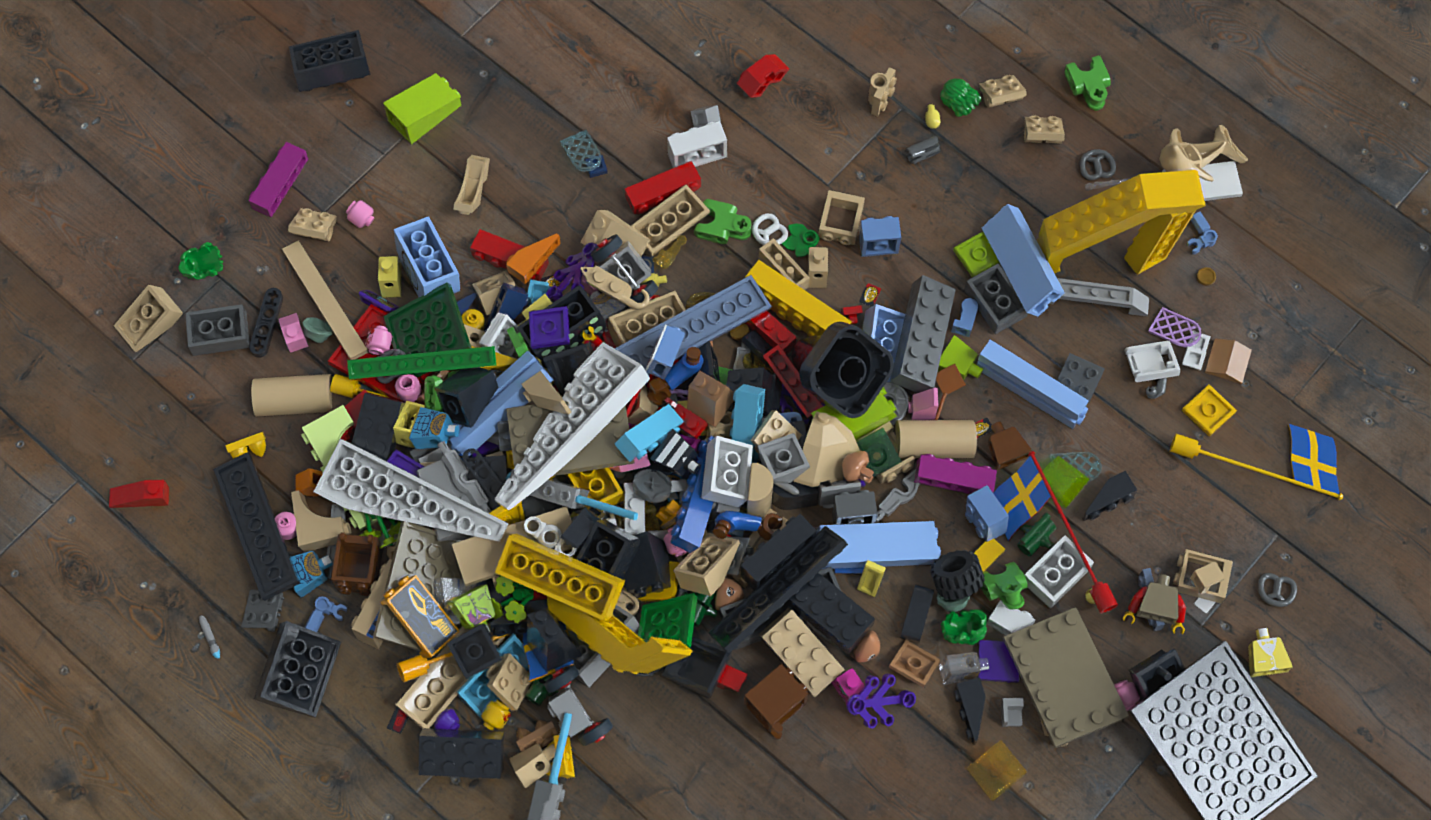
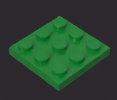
(669, 619)

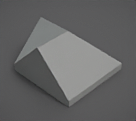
(783, 458)

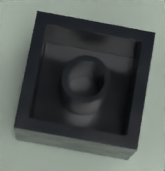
(475, 651)

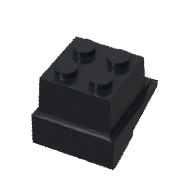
(565, 363)
(759, 378)
(701, 669)
(1155, 671)

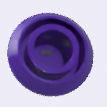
(447, 720)

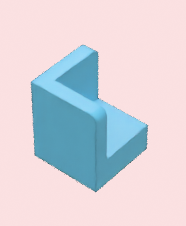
(536, 290)

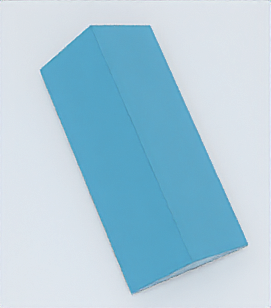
(476, 692)

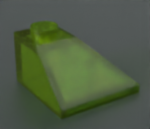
(1064, 480)

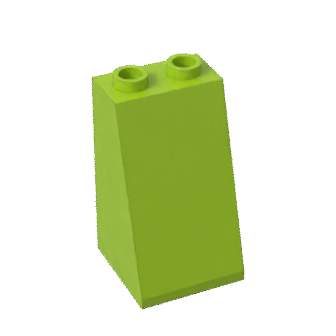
(421, 107)
(878, 414)

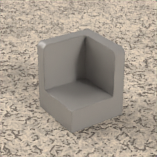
(705, 115)
(1011, 712)

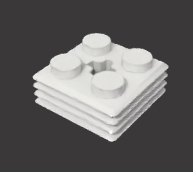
(497, 335)

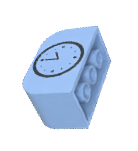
(425, 257)

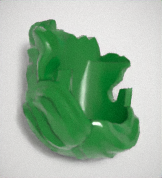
(959, 96)
(201, 262)
(965, 629)

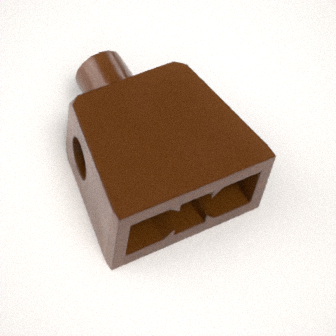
(1007, 446)

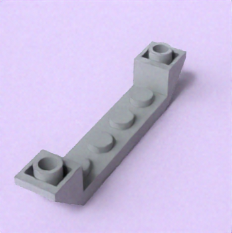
(1106, 295)

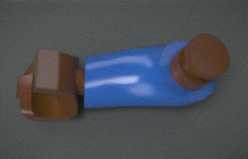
(679, 372)
(732, 520)

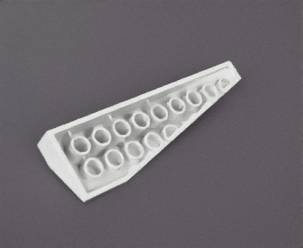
(594, 397)
(382, 489)

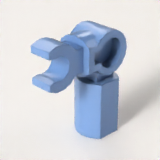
(1208, 236)
(323, 606)

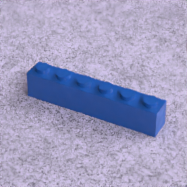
(694, 511)

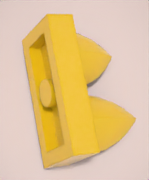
(255, 443)
(566, 768)

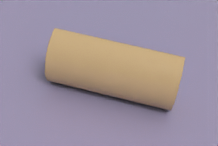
(671, 219)
(634, 322)
(291, 395)
(936, 437)
(759, 490)

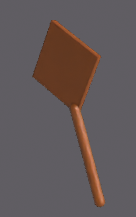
(948, 381)

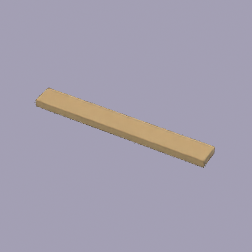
(325, 300)

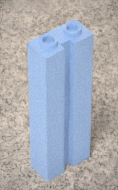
(1022, 260)
(1032, 384)
(507, 396)
(886, 544)

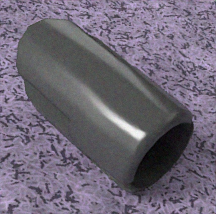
(923, 150)

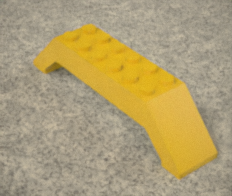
(1118, 211)
(617, 642)

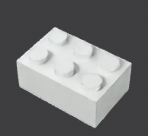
(698, 145)
(727, 471)
(1057, 572)

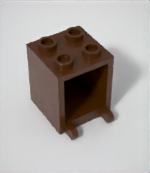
(356, 563)
(776, 699)

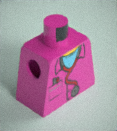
(848, 684)

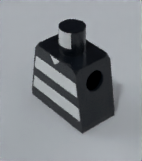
(676, 455)

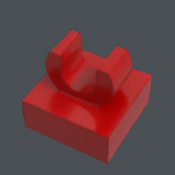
(852, 313)

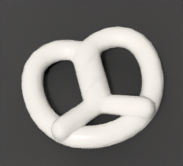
(774, 227)

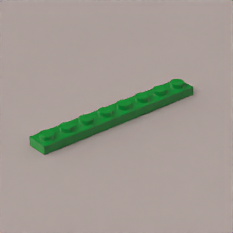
(422, 362)

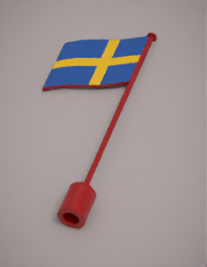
(1024, 497)

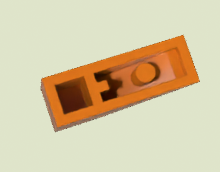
(531, 258)

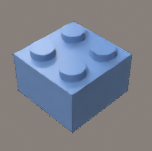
(879, 236)
(986, 514)

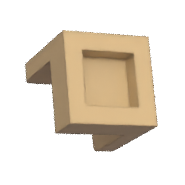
(1206, 577)

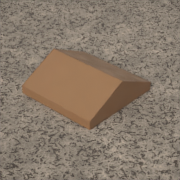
(1228, 360)
(914, 663)

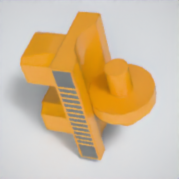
(668, 514)

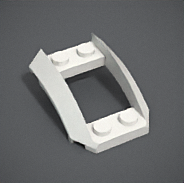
(636, 504)

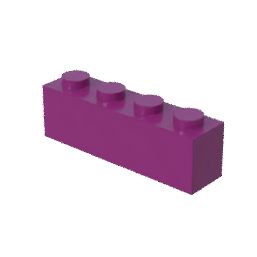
(278, 179)
(953, 475)

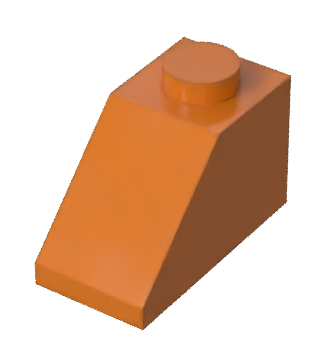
(307, 482)

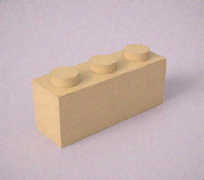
(779, 260)

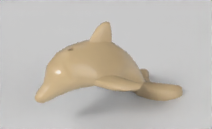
(1192, 156)

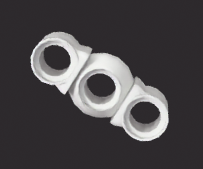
(543, 528)

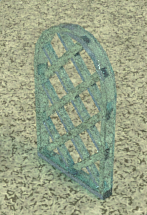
(577, 136)
(1079, 454)

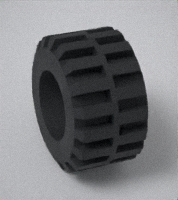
(957, 574)

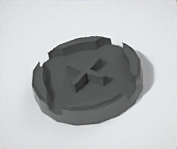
(652, 486)

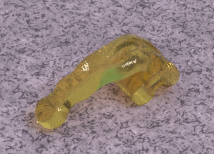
(667, 257)
(697, 296)

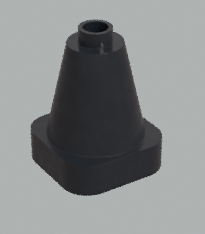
(843, 368)

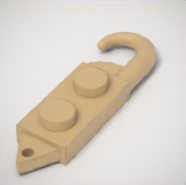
(613, 286)

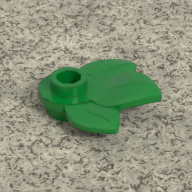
(798, 239)

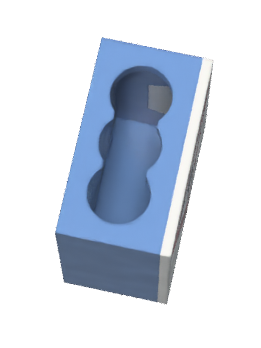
(665, 351)

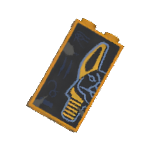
(420, 615)

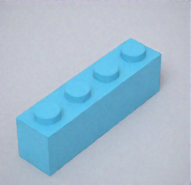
(747, 415)
(648, 433)

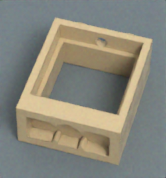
(843, 201)
(1202, 559)

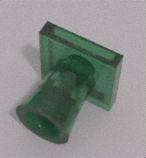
(879, 442)

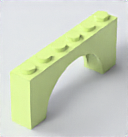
(324, 437)

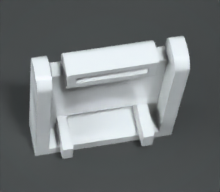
(1148, 363)

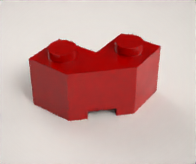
(762, 73)

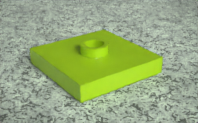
(976, 254)

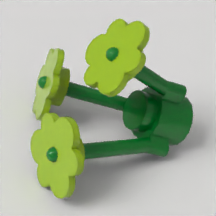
(394, 529)
(520, 593)

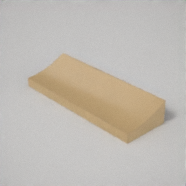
(480, 556)
(436, 689)

